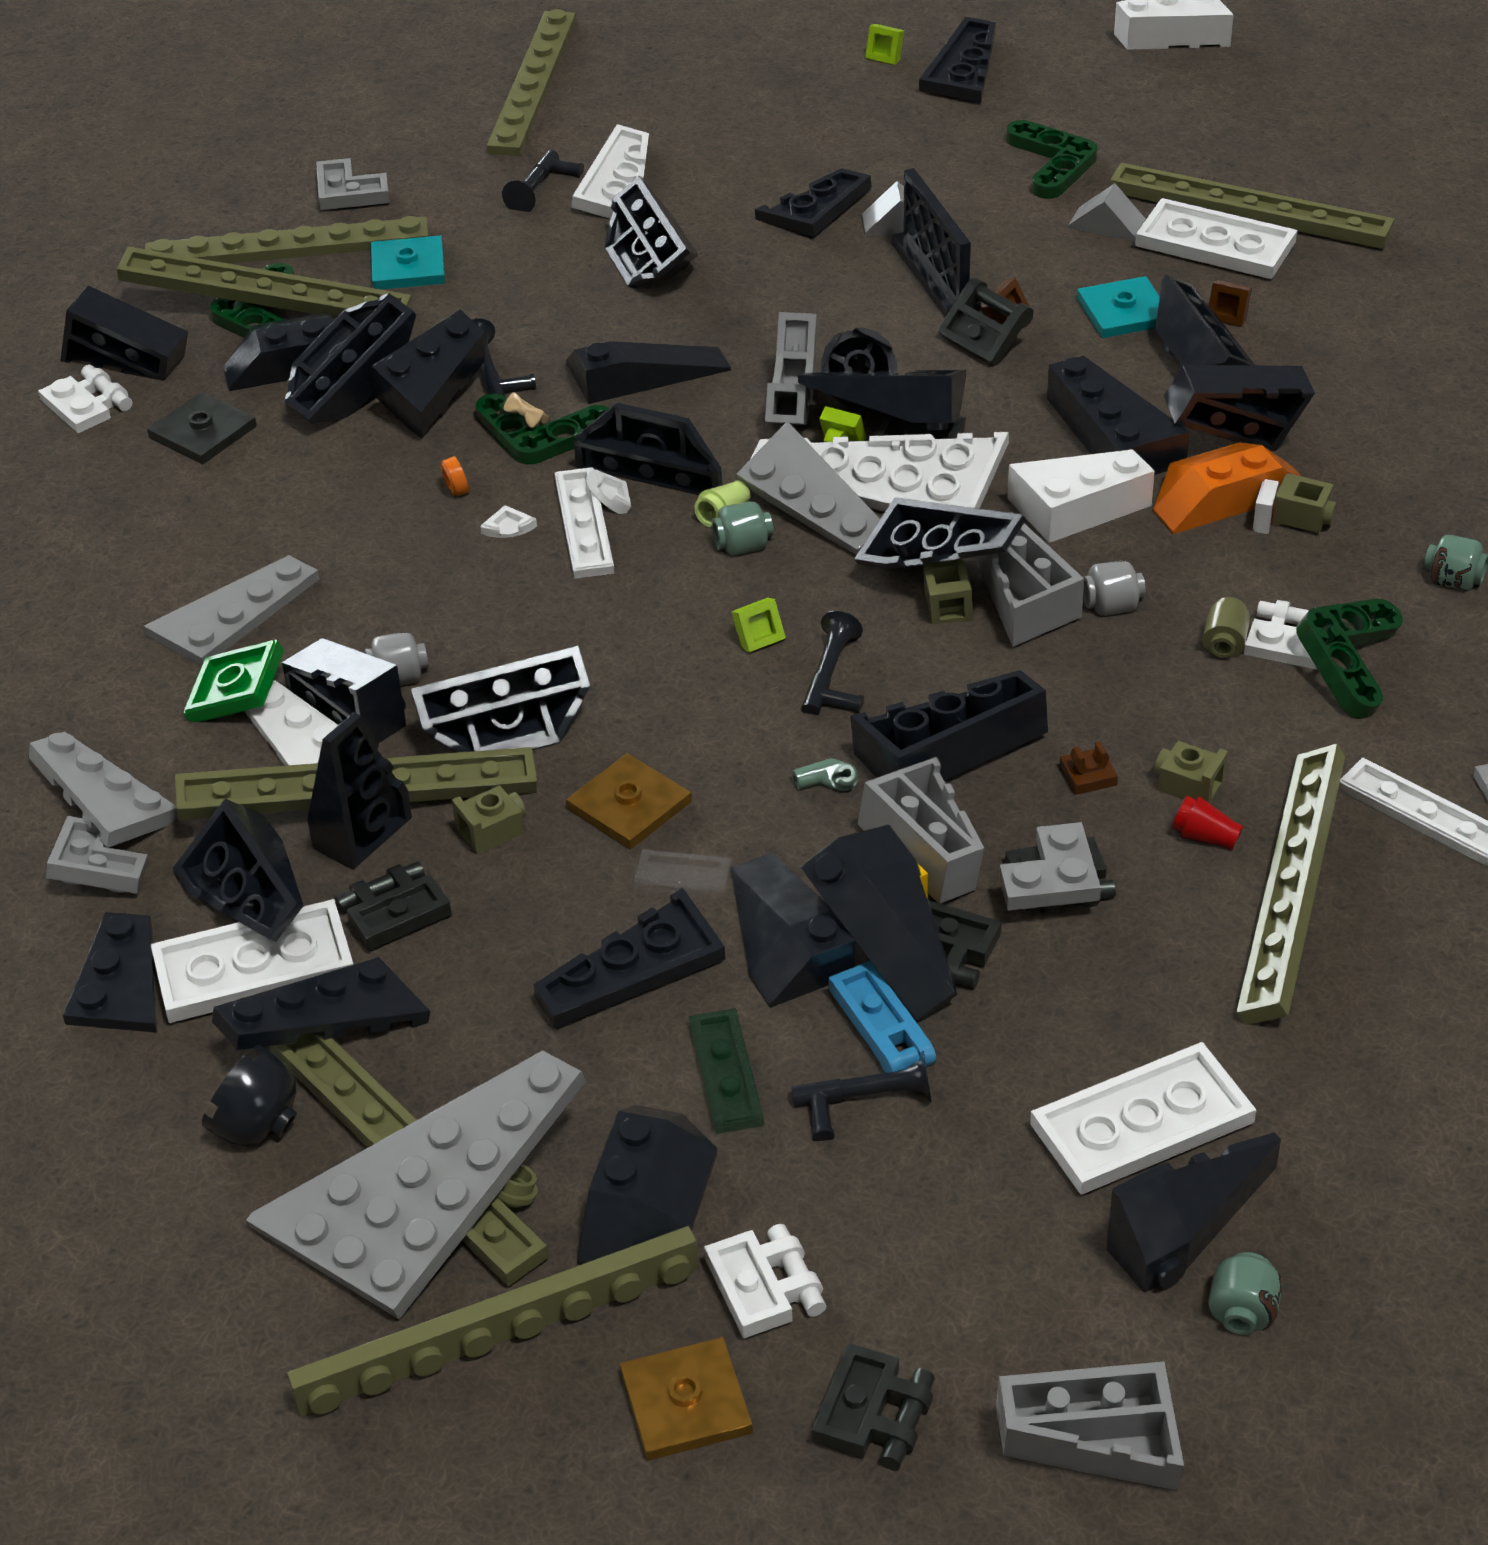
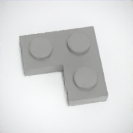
(341, 189)
(85, 860)
(1060, 877)

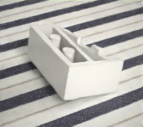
(1172, 23)
(1079, 491)

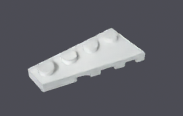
(613, 169)
(291, 726)

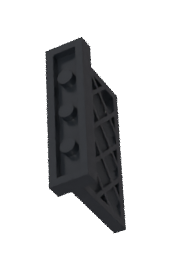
(933, 244)

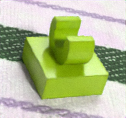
(884, 44)
(841, 424)
(758, 624)

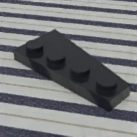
(962, 62)
(648, 955)
(322, 1006)

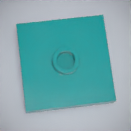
(407, 262)
(1121, 306)

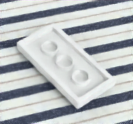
(1216, 238)
(238, 962)
(1142, 1117)

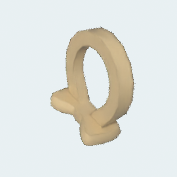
(532, 415)

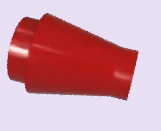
(1205, 823)

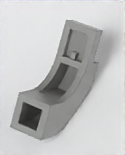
(794, 356)

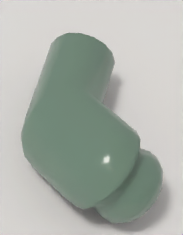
(828, 773)

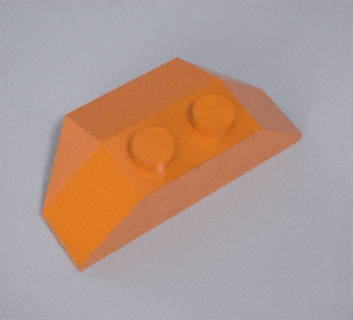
(1216, 485)

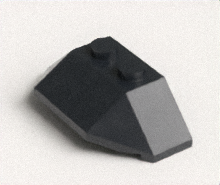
(645, 237)
(1193, 329)
(270, 349)
(336, 369)
(648, 449)
(505, 705)
(645, 1181)

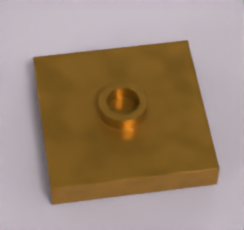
(628, 800)
(685, 1398)

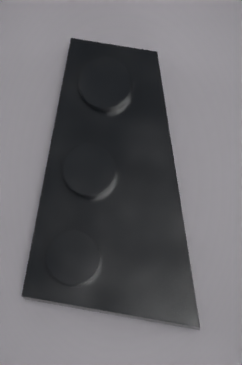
(819, 205)
(117, 977)

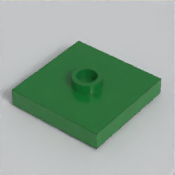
(234, 681)

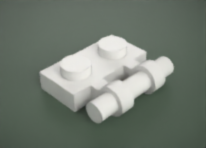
(75, 401)
(1276, 640)
(750, 1286)

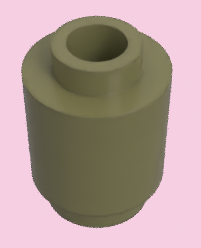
(1226, 628)

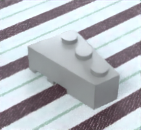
(1031, 587)
(929, 825)
(1094, 1422)

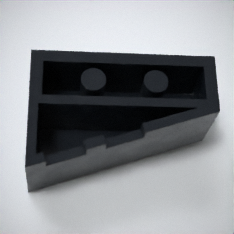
(121, 336)
(1240, 401)
(345, 682)

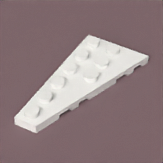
(915, 467)

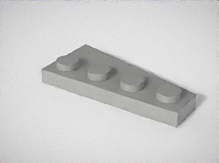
(808, 489)
(232, 611)
(105, 793)

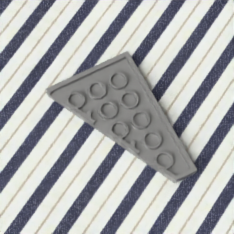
(410, 1199)

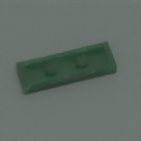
(726, 1071)

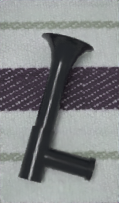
(520, 195)
(490, 376)
(840, 629)
(821, 1093)

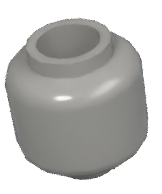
(1113, 588)
(404, 652)

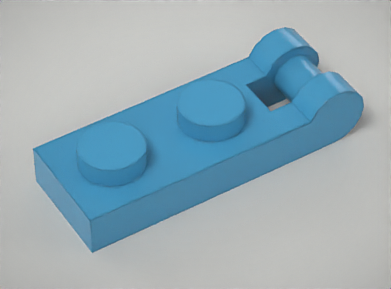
(880, 1017)

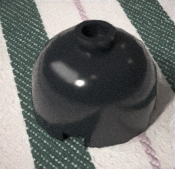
(858, 351)
(253, 1100)

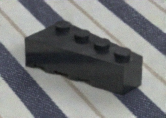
(1112, 416)
(953, 726)

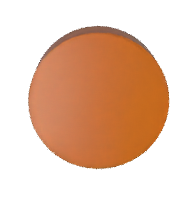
(454, 476)

